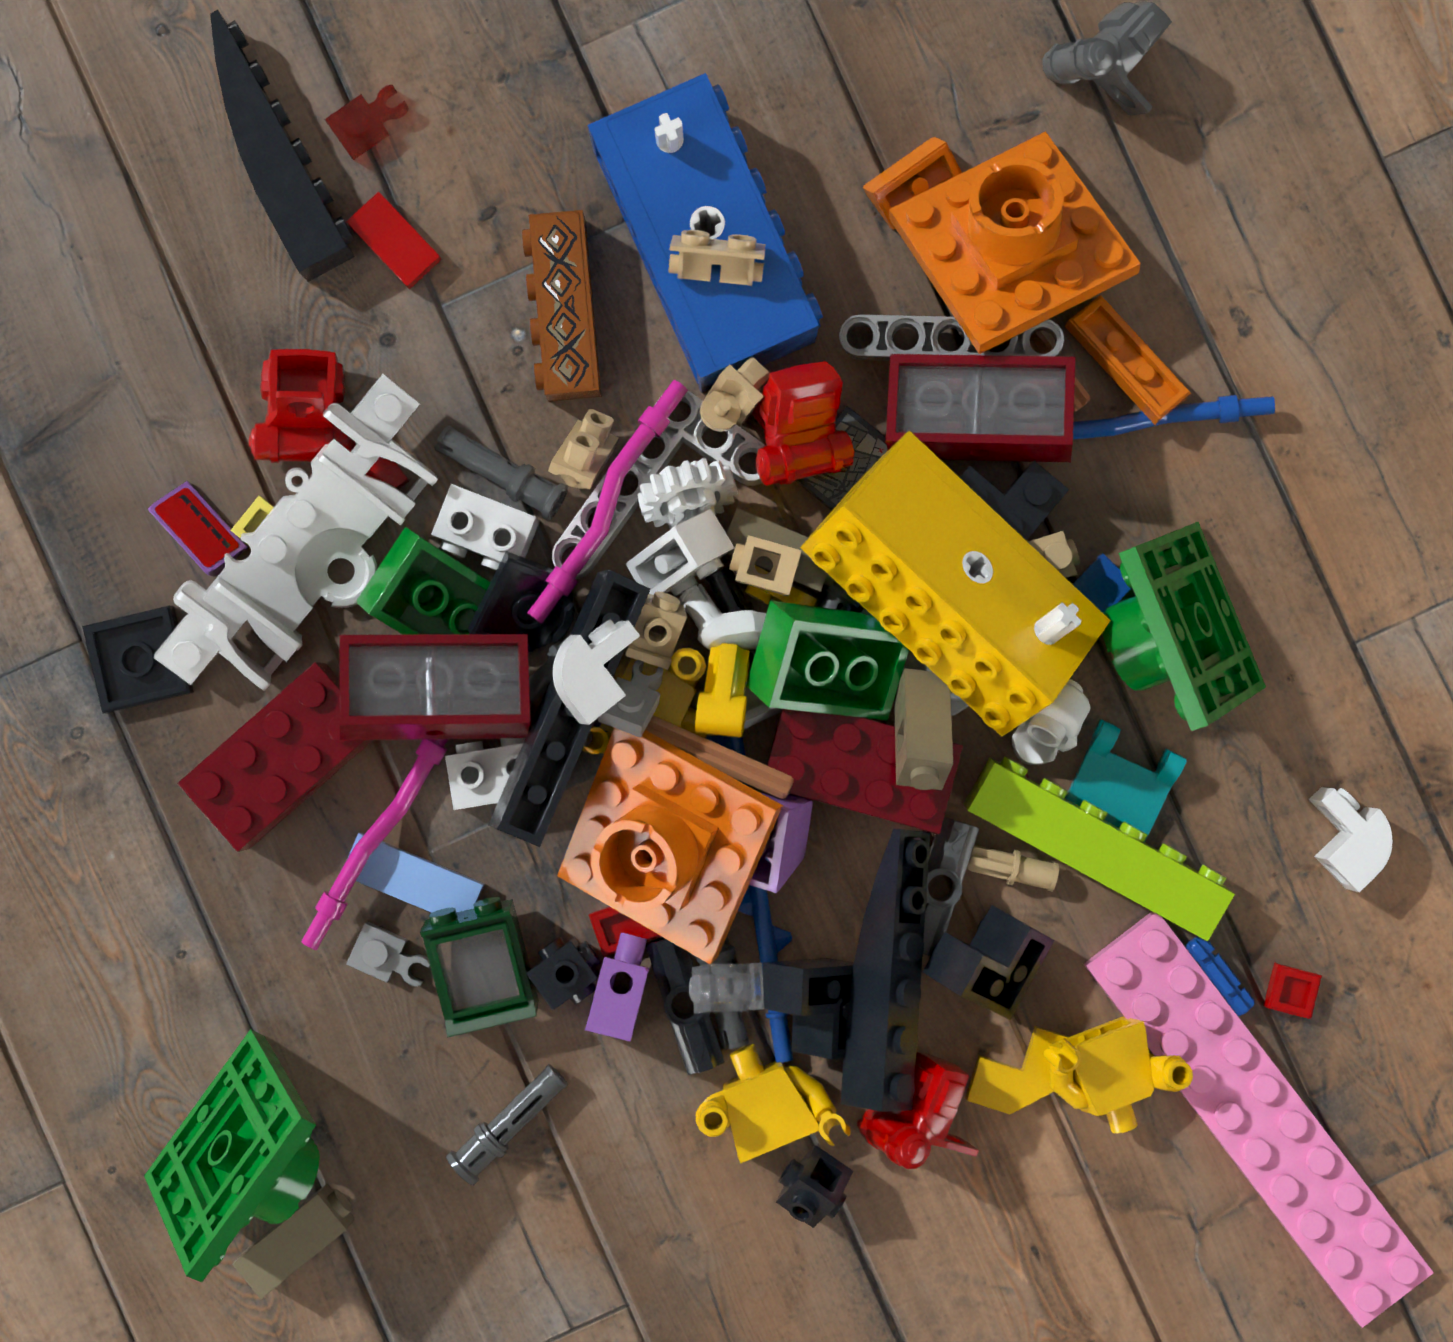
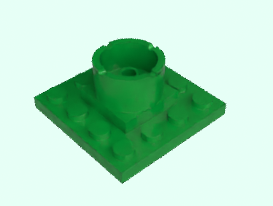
(1181, 628)
(235, 1158)

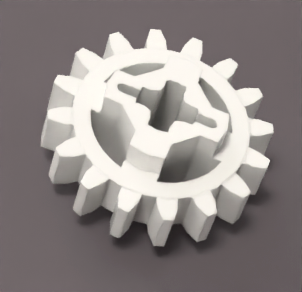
(686, 492)

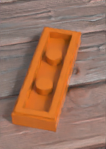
(1127, 359)

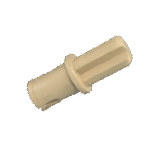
(1014, 867)

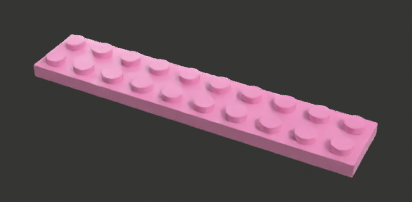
(1261, 1120)

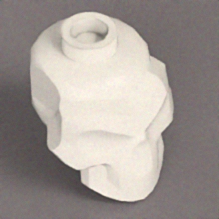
(1053, 727)

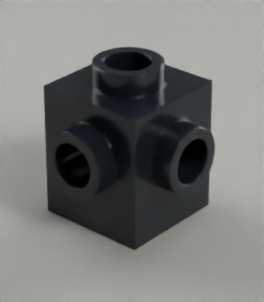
(557, 986)
(814, 1186)

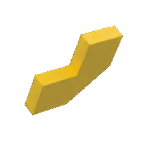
(1010, 1087)

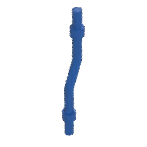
(1225, 409)

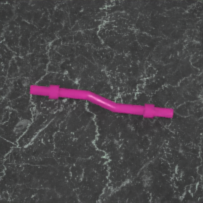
(652, 423)
(333, 903)

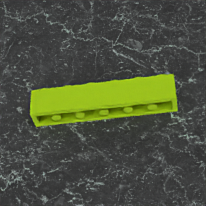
(1099, 848)

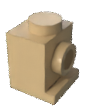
(1058, 552)
(784, 562)
(653, 647)

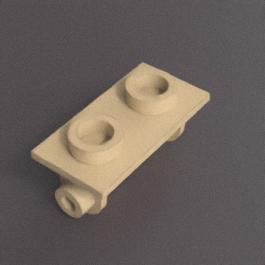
(734, 255)

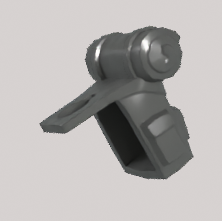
(1112, 53)

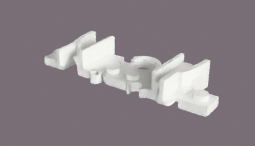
(298, 541)

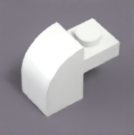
(580, 670)
(1361, 845)

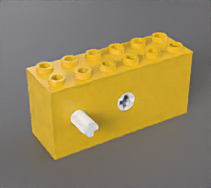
(957, 585)

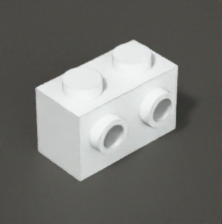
(483, 527)
(682, 554)
(480, 774)

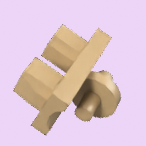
(734, 396)
(585, 450)

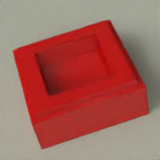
(1292, 990)

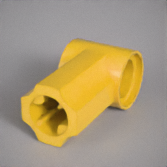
(723, 703)

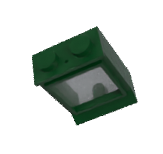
(479, 966)

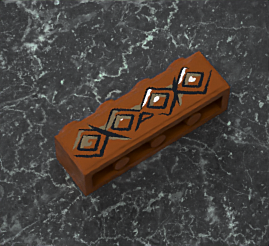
(564, 306)

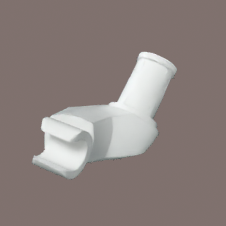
(716, 627)

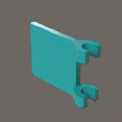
(1121, 786)

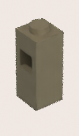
(807, 574)
(923, 730)
(295, 1240)

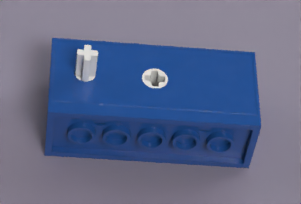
(685, 169)

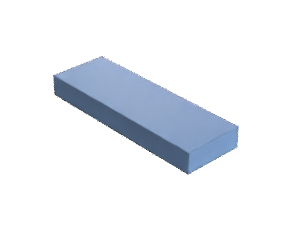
(417, 880)

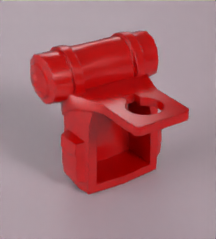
(298, 391)
(801, 425)
(909, 1134)

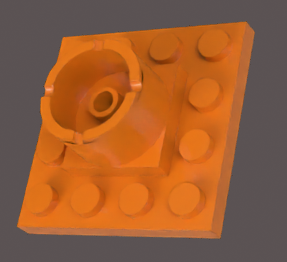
(1013, 242)
(669, 841)

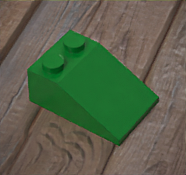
(423, 589)

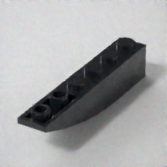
(276, 162)
(887, 981)

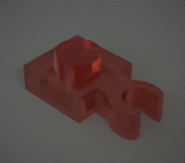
(361, 124)

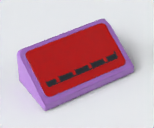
(197, 528)

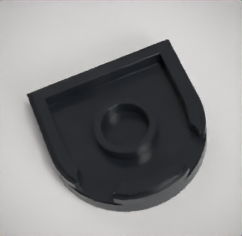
(510, 597)

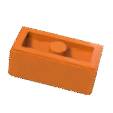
(912, 175)

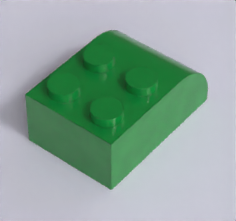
(826, 662)

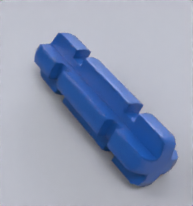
(1220, 975)

